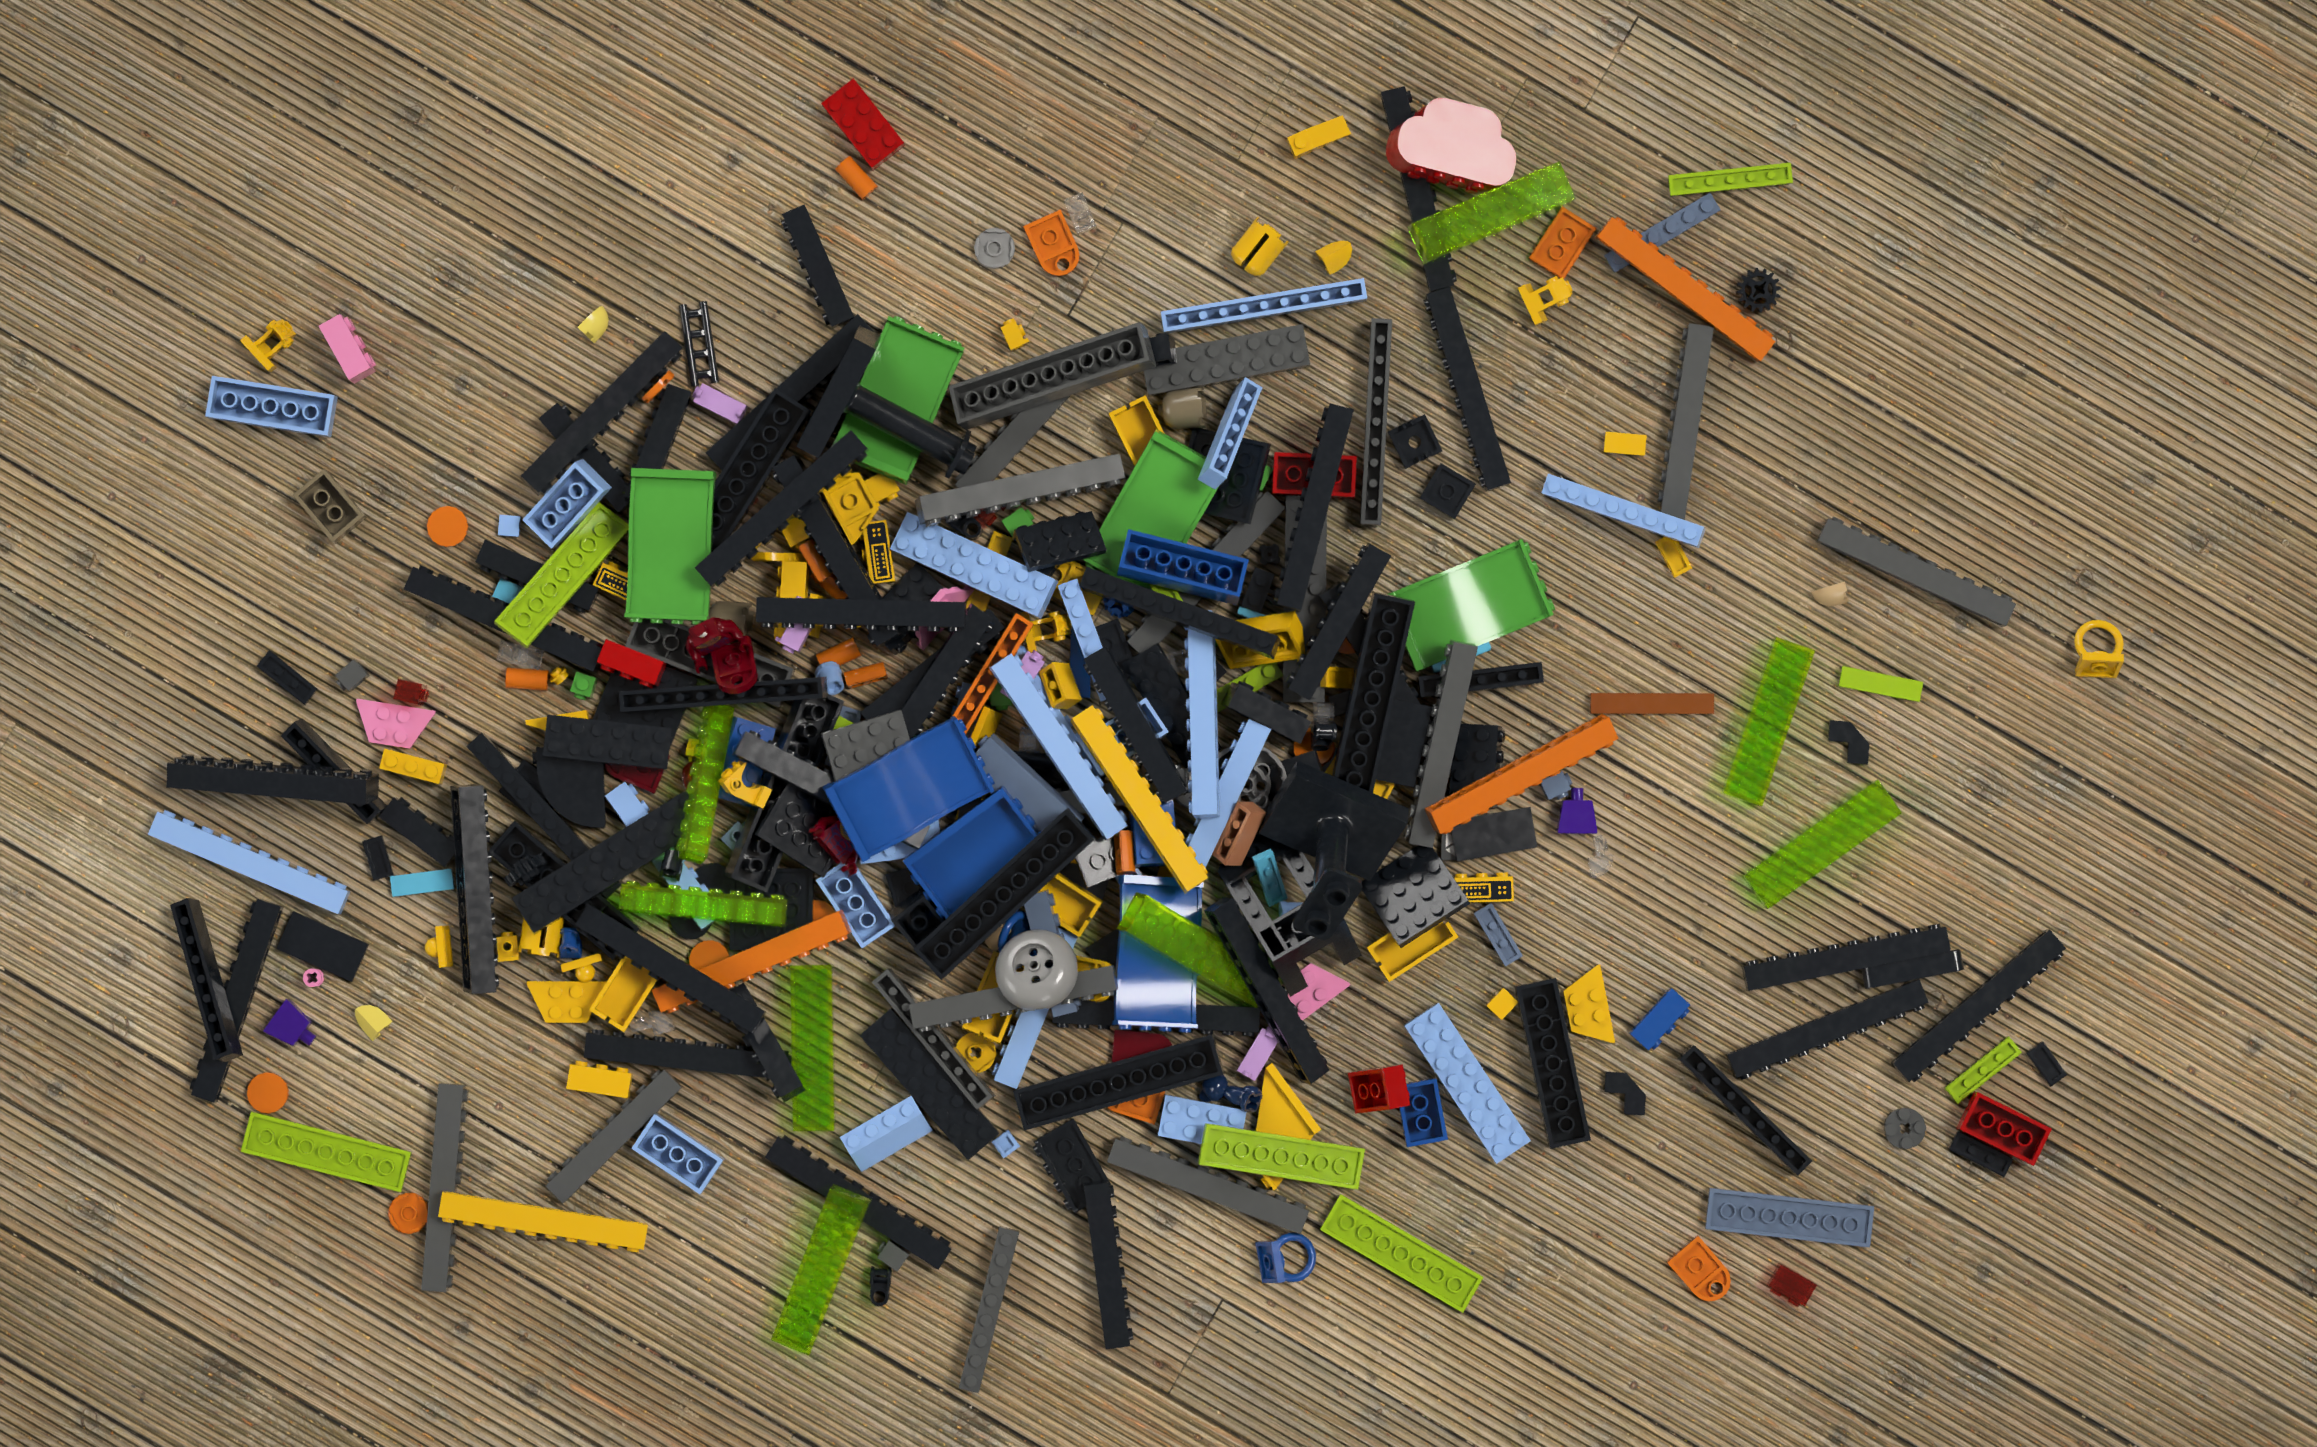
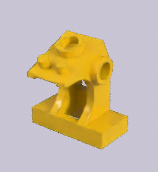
(1559, 289)
(262, 351)
(1061, 625)
(732, 783)

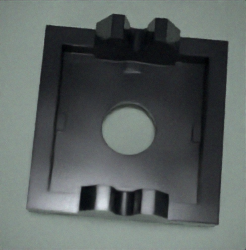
(1415, 427)

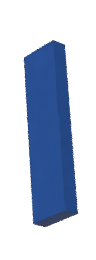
(1076, 664)

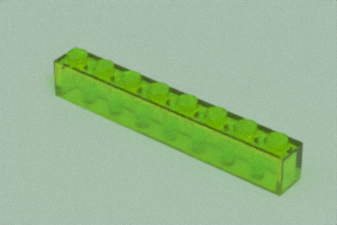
(704, 787)

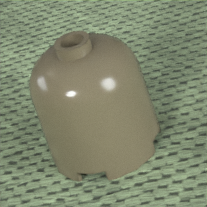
(1184, 408)
(735, 611)

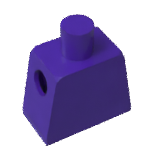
(1577, 815)
(290, 1025)

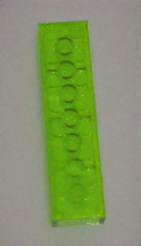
(1491, 213)
(1768, 721)
(1821, 844)
(703, 905)
(1184, 945)
(813, 1046)
(821, 1269)

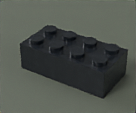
(1271, 714)

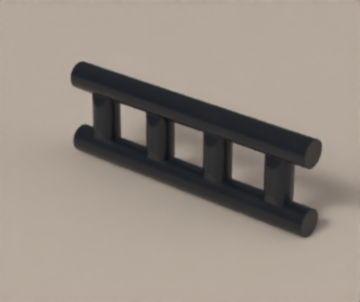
(688, 335)

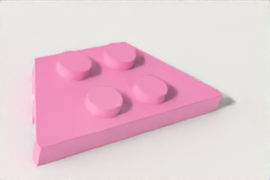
(953, 594)
(393, 723)
(1320, 990)

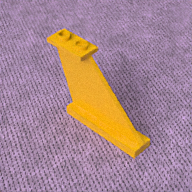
(1282, 1114)

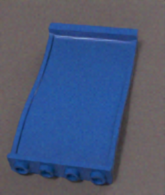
(909, 788)
(1149, 985)

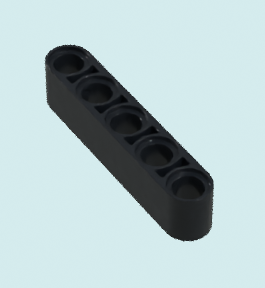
(1912, 969)

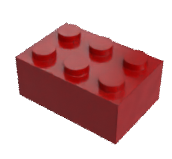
(631, 664)
(1379, 1088)

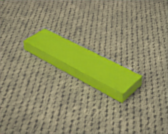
(1880, 684)
(1983, 1070)

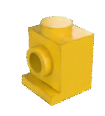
(1014, 334)
(512, 954)

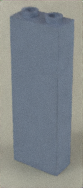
(1023, 782)

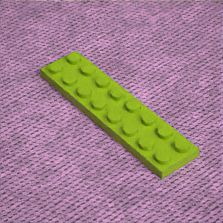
(562, 575)
(326, 1151)
(1281, 1156)
(1401, 1253)

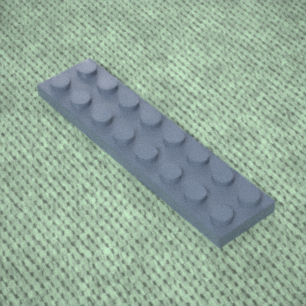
(1789, 1217)

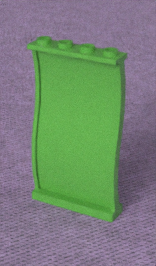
(913, 373)
(1156, 500)
(666, 541)
(1475, 603)

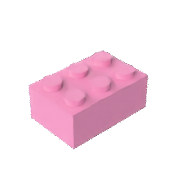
(348, 348)

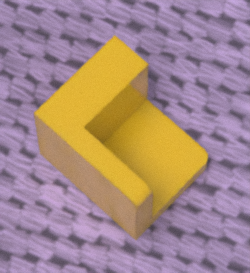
(1502, 1003)

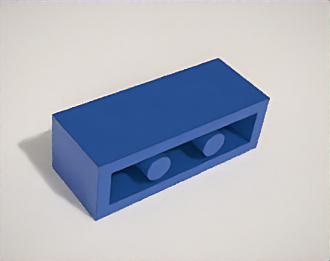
(1660, 1019)

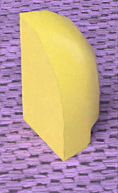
(595, 324)
(372, 1020)

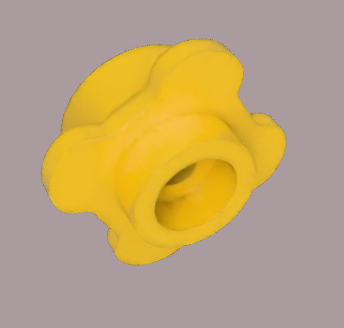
(558, 675)

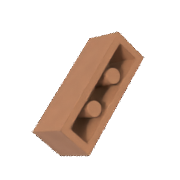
(1239, 833)

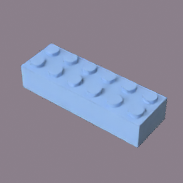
(271, 406)

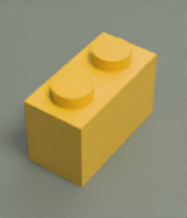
(1060, 685)

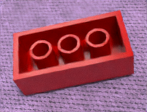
(863, 124)
(1291, 471)
(2004, 1128)

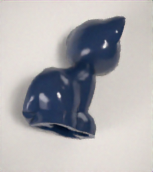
(1215, 1088)

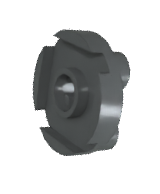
(1904, 1116)

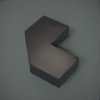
(1857, 745)
(1622, 1083)

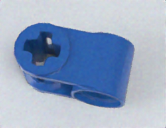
(570, 943)

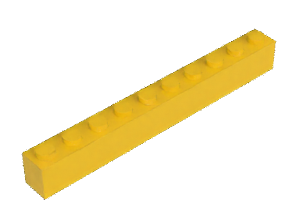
(1138, 799)
(542, 1220)

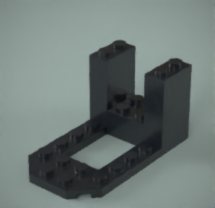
(1279, 938)

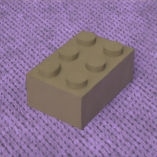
(329, 506)

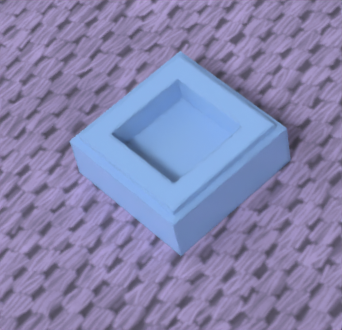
(509, 525)
(1005, 1143)

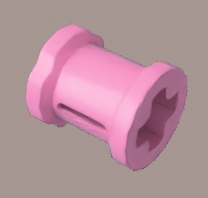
(320, 977)

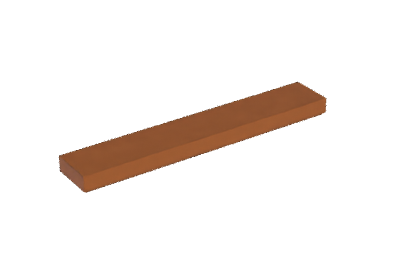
(1651, 703)

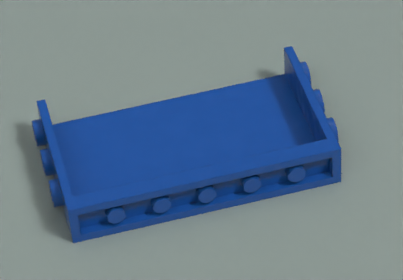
(971, 851)

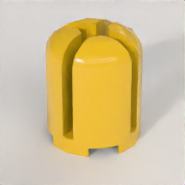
(1267, 252)
(549, 942)

